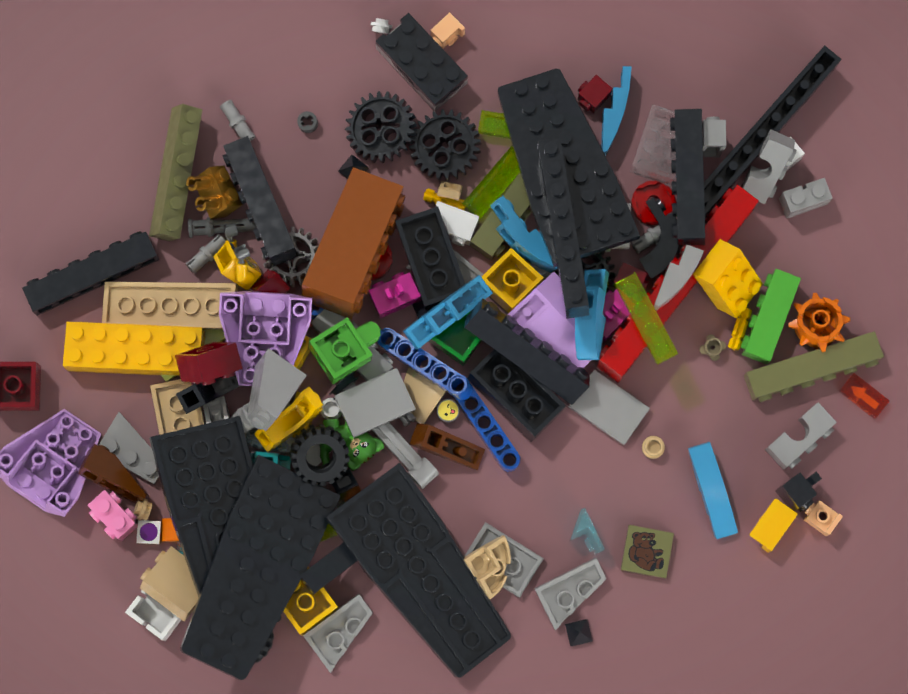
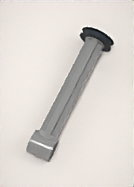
(419, 468)

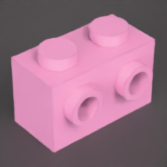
(117, 520)

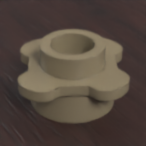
(712, 341)

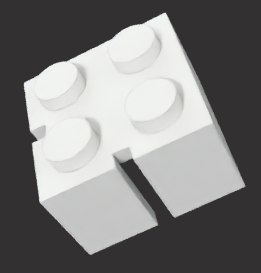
(150, 611)

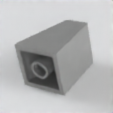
(272, 389)

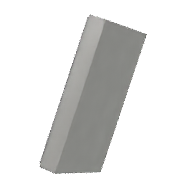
(375, 402)
(610, 408)
(523, 561)

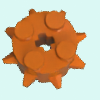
(820, 310)

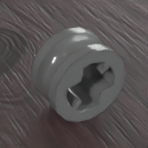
(307, 115)

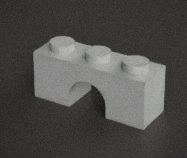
(777, 151)
(816, 424)

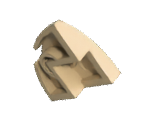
(423, 394)
(489, 565)

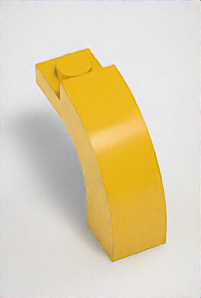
(291, 420)

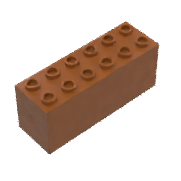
(353, 243)

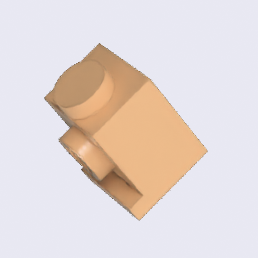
(446, 31)
(823, 526)

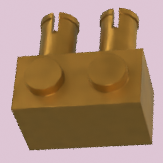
(215, 192)

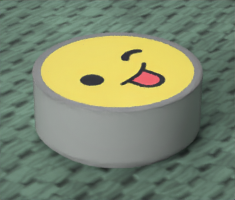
(448, 410)

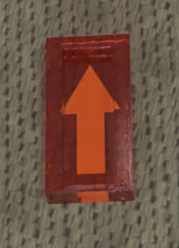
(864, 395)

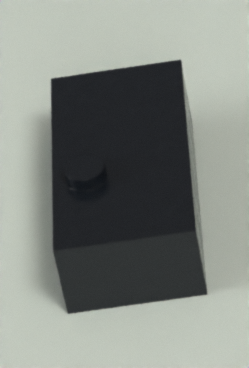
(430, 256)
(516, 394)

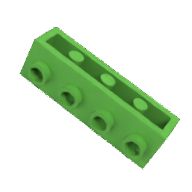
(771, 316)

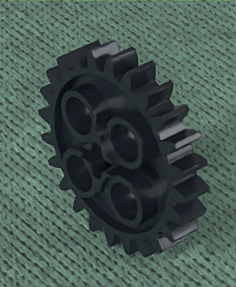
(380, 146)
(456, 160)

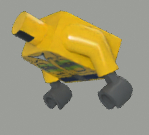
(236, 261)

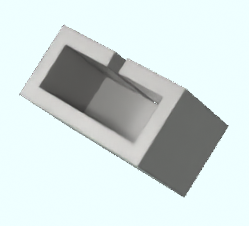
(713, 136)
(805, 199)

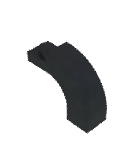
(667, 247)
(199, 394)

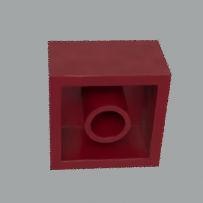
(209, 362)
(20, 386)

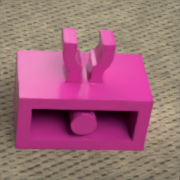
(394, 295)
(615, 313)

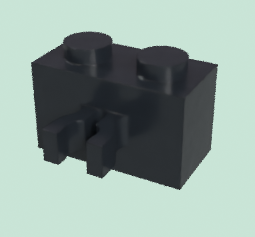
(798, 491)

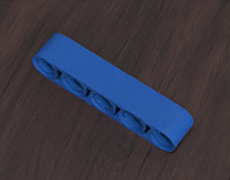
(433, 368)
(493, 430)

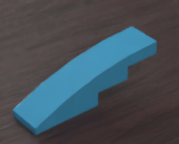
(612, 117)
(447, 312)
(712, 490)

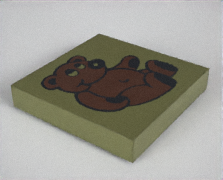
(647, 551)

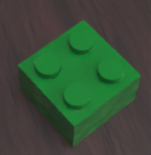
(457, 341)

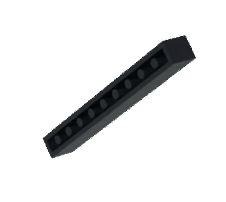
(775, 119)

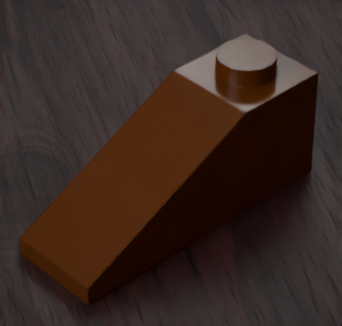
(446, 446)
(107, 471)

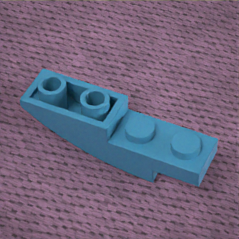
(515, 233)
(590, 328)

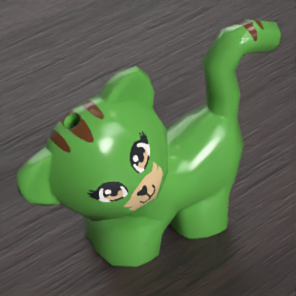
(360, 448)

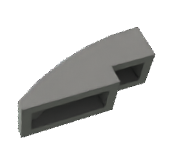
(678, 275)

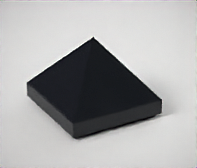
(352, 162)
(578, 632)

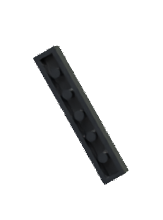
(689, 177)
(260, 201)
(90, 273)
(527, 351)

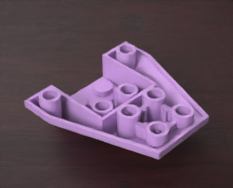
(545, 316)
(264, 322)
(46, 462)

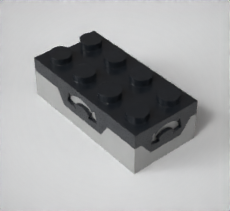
(422, 62)

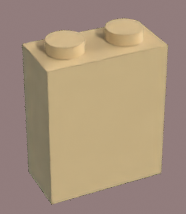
(171, 583)

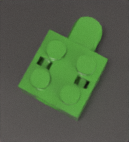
(346, 348)

